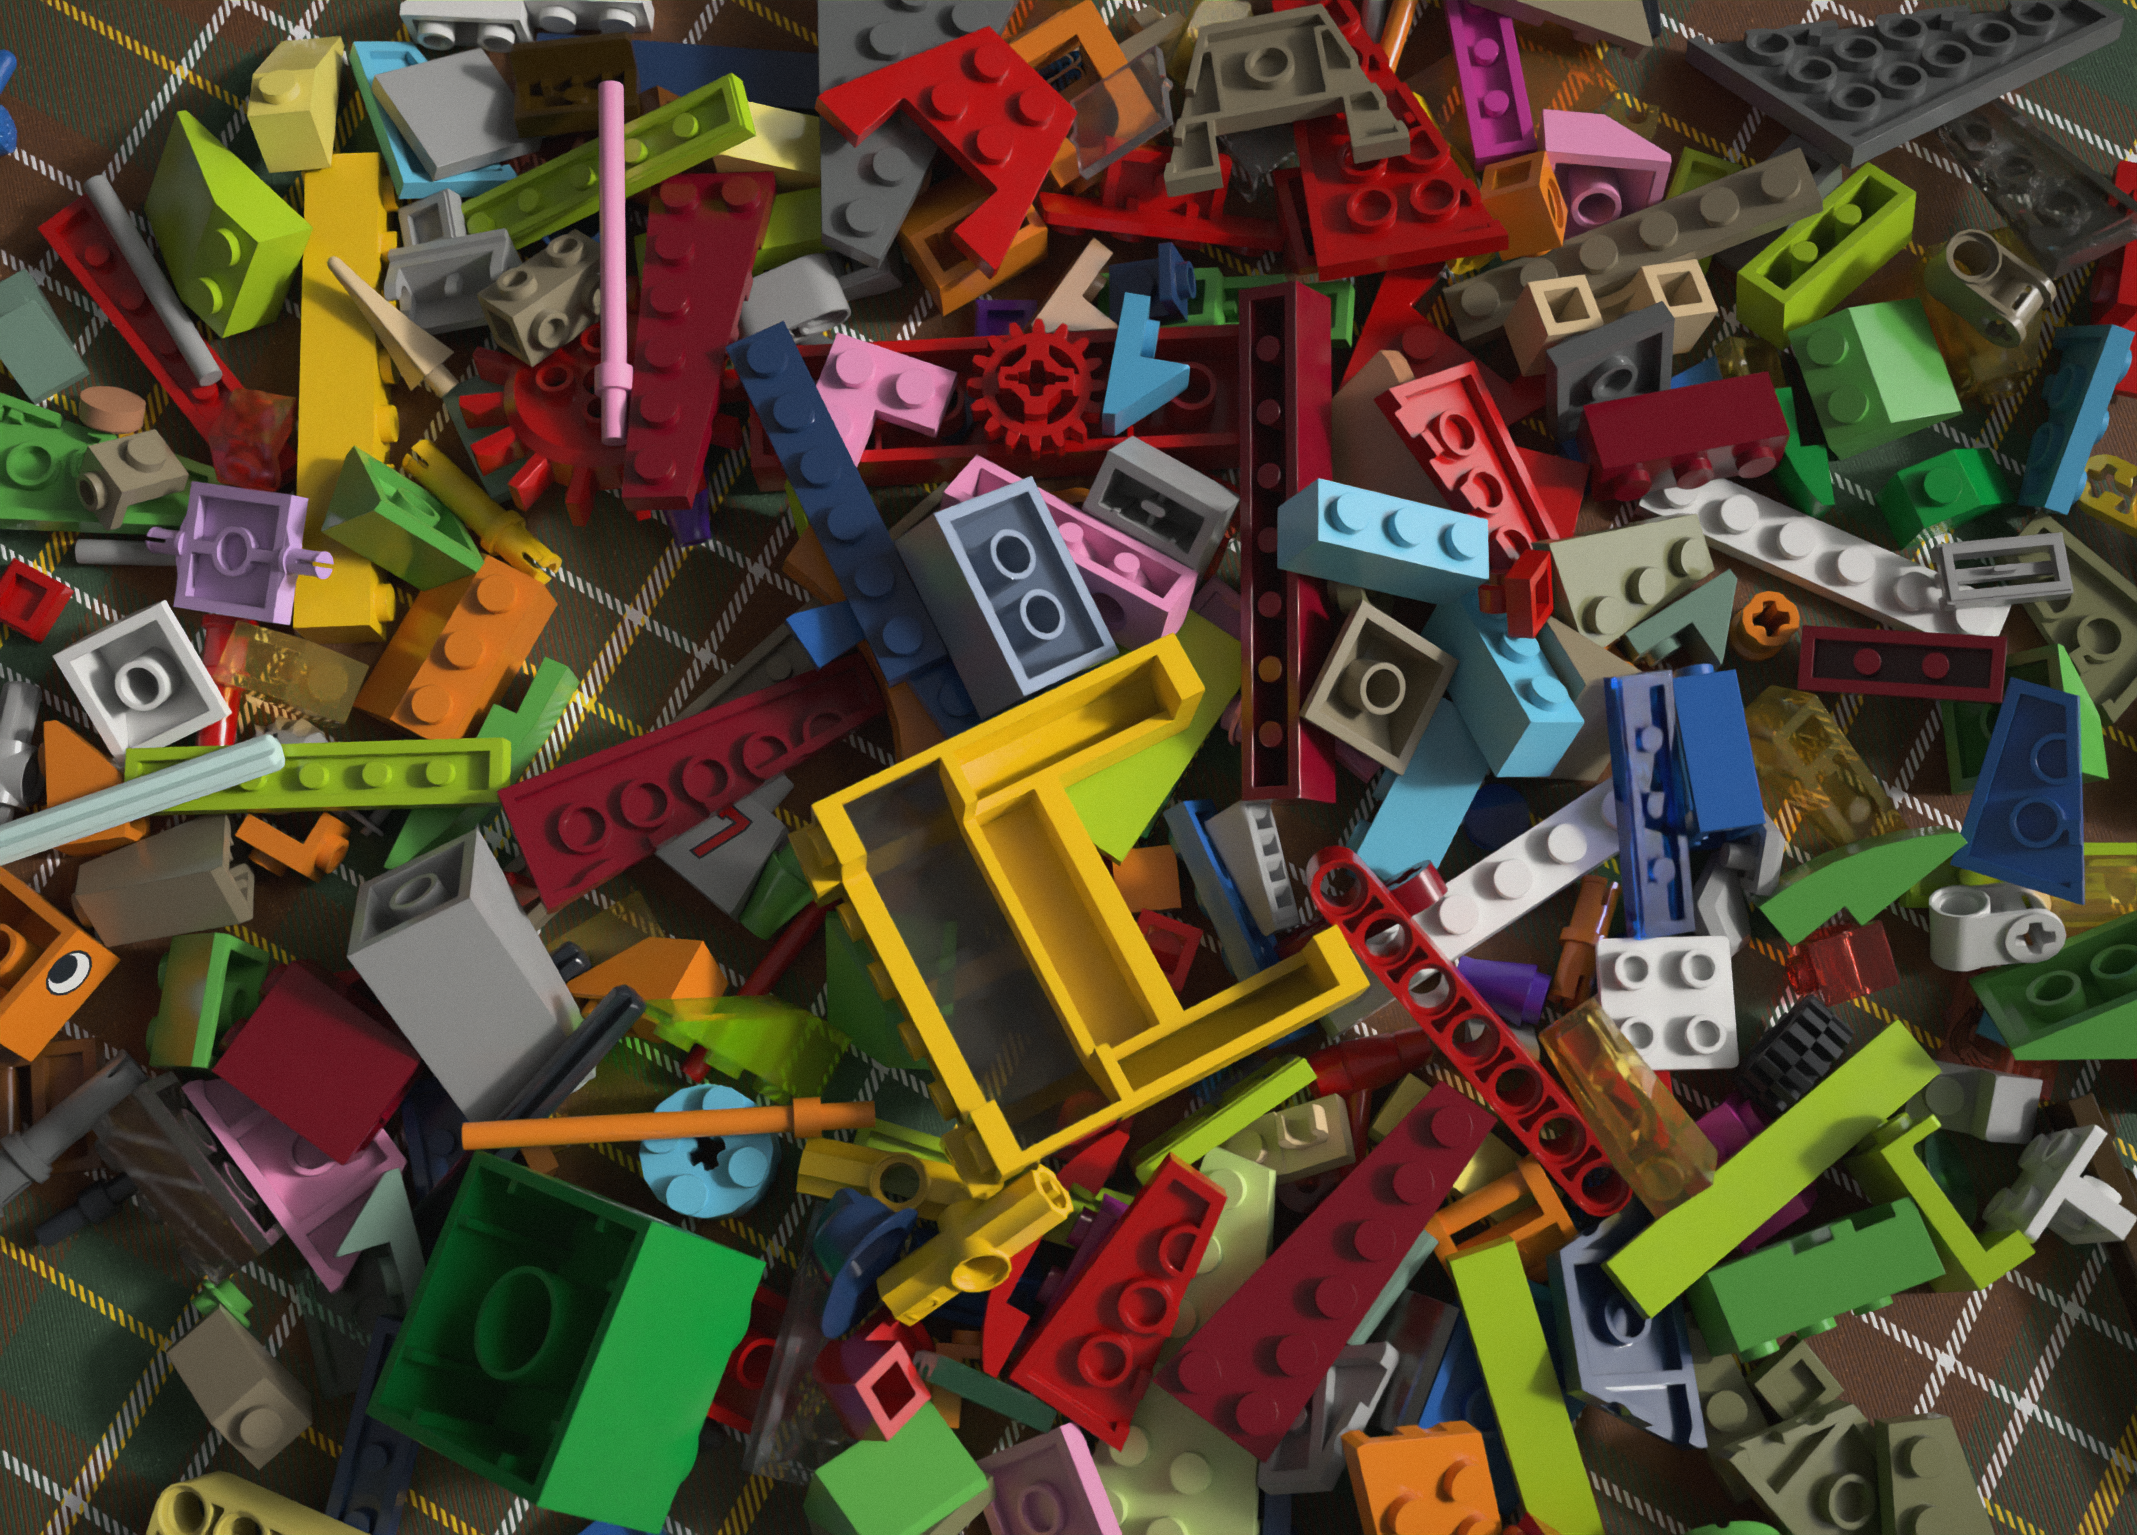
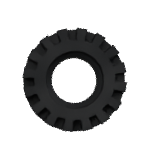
(1791, 1055)

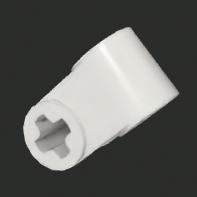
(1987, 925)

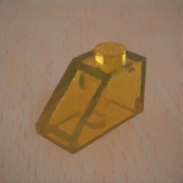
(290, 673)

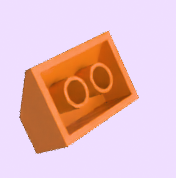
(457, 653)

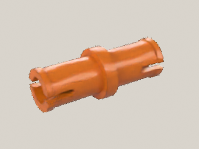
(1588, 925)

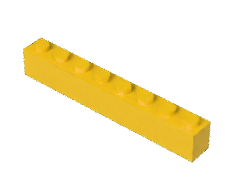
(343, 388)

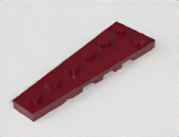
(692, 295)
(640, 795)
(1298, 1310)

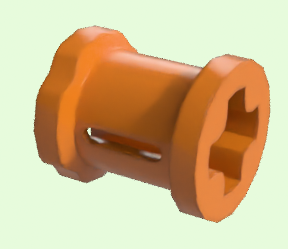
(1776, 613)

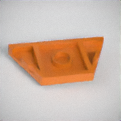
(1423, 1481)

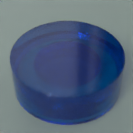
(1496, 816)

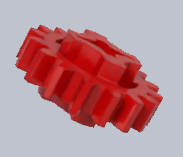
(1064, 389)

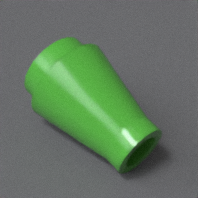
(778, 894)

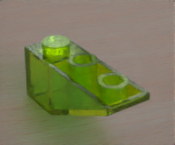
(760, 1034)

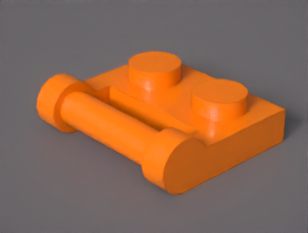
(1535, 1229)

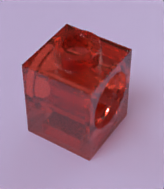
(1842, 962)

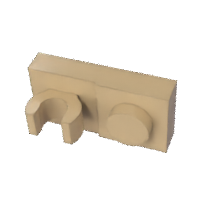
(1298, 1139)

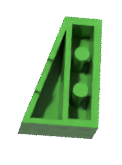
(1812, 1278)

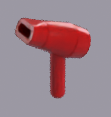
(1361, 1067)

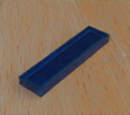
(1649, 804)

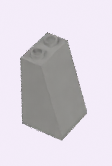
(463, 973)

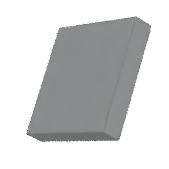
(453, 113)

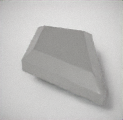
(1756, 858)
(1720, 905)

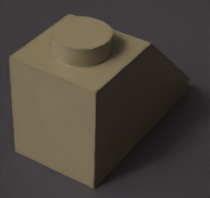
(241, 1386)

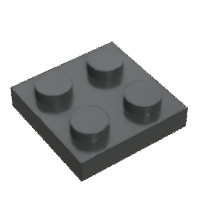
(1608, 364)

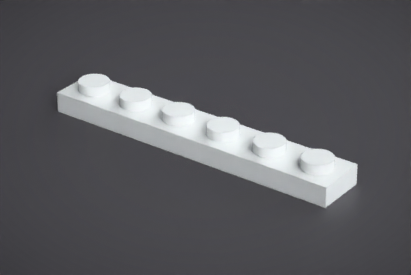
(1821, 558)

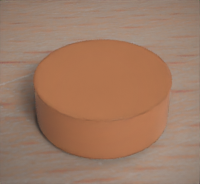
(111, 409)

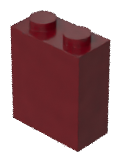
(321, 1059)

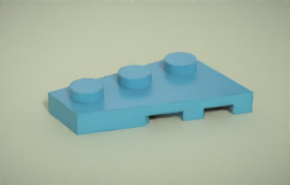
(406, 170)

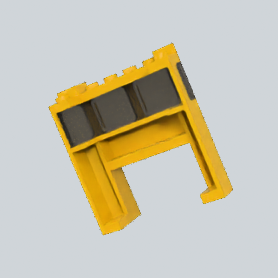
(1015, 939)

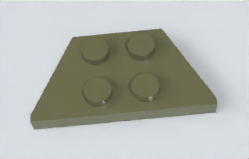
(1812, 1472)

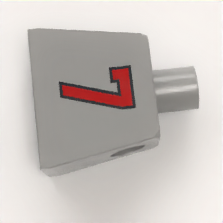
(731, 849)

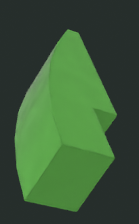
(1855, 877)

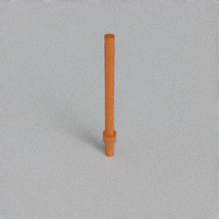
(805, 1118)

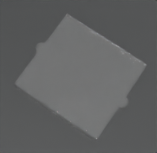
(1121, 112)

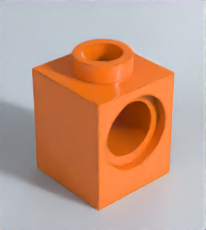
(1527, 203)

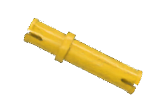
(500, 530)

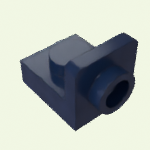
(1165, 279)

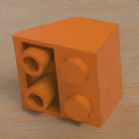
(940, 265)

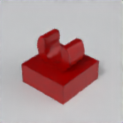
(1522, 593)

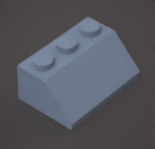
(1005, 596)

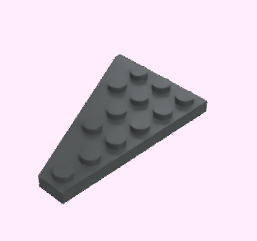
(1904, 76)
(875, 184)

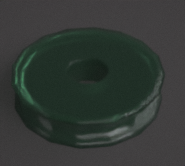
(1949, 1172)

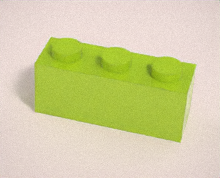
(1825, 255)

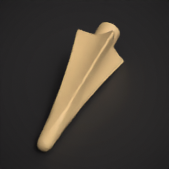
(411, 348)

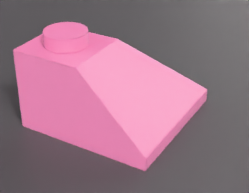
(1600, 168)

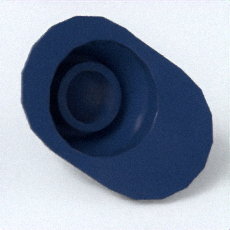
(851, 1250)

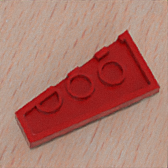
(1470, 457)
(1110, 1323)

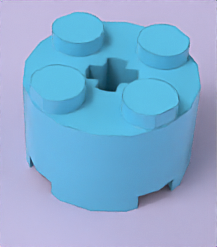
(691, 1187)

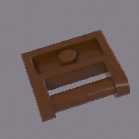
(54, 1076)

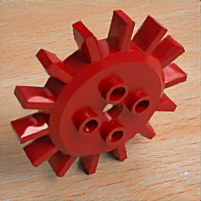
(557, 423)

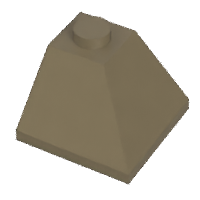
(1379, 687)

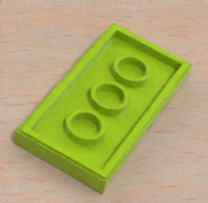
(1125, 796)

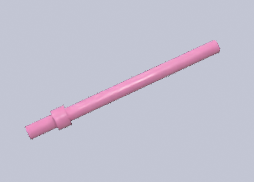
(613, 375)

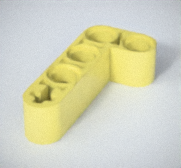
(234, 1508)

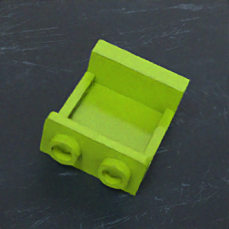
(1891, 1170)

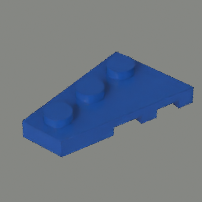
(2029, 796)

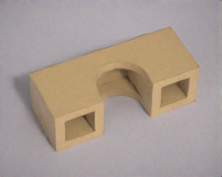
(1566, 307)

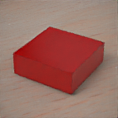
(31, 600)

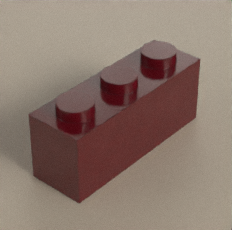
(1682, 437)
(1902, 664)

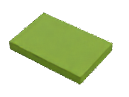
(1238, 1108)

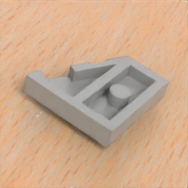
(1312, 1450)

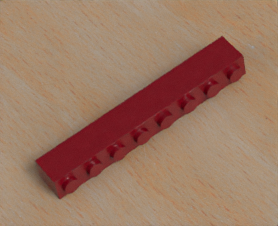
(1283, 612)

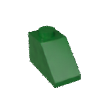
(1943, 495)

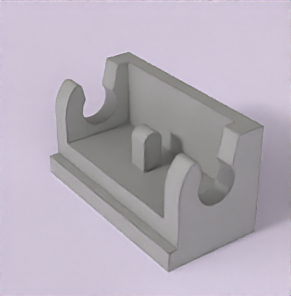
(442, 277)

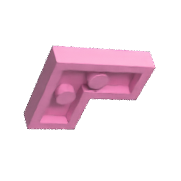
(875, 382)

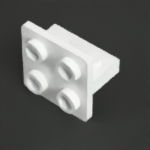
(1671, 999)
(2055, 1194)

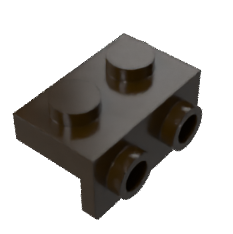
(561, 80)

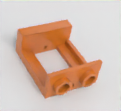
(1050, 42)

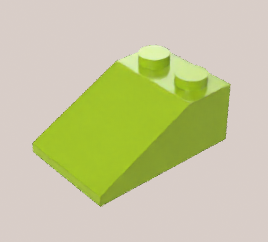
(222, 231)

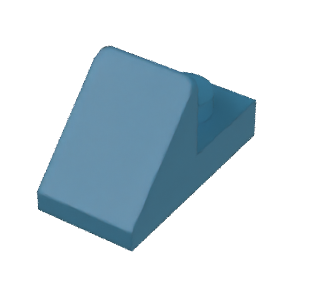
(1136, 379)

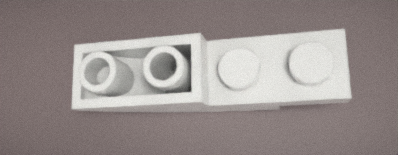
(504, 22)

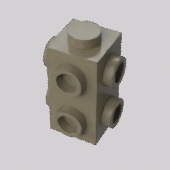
(546, 298)

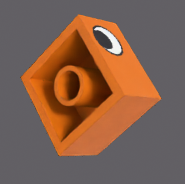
(44, 967)

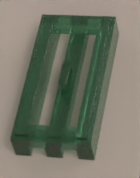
(984, 1391)

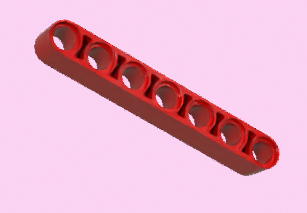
(1483, 1059)

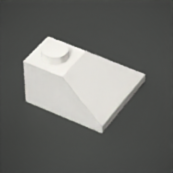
(142, 681)

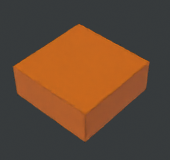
(1149, 880)

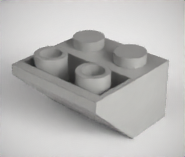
(1162, 504)

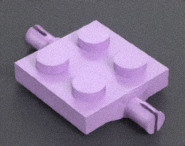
(240, 552)

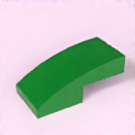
(1803, 470)

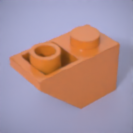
(79, 768)
(655, 971)

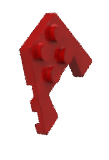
(983, 112)
(1429, 350)

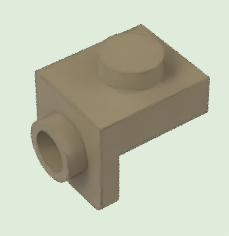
(127, 473)

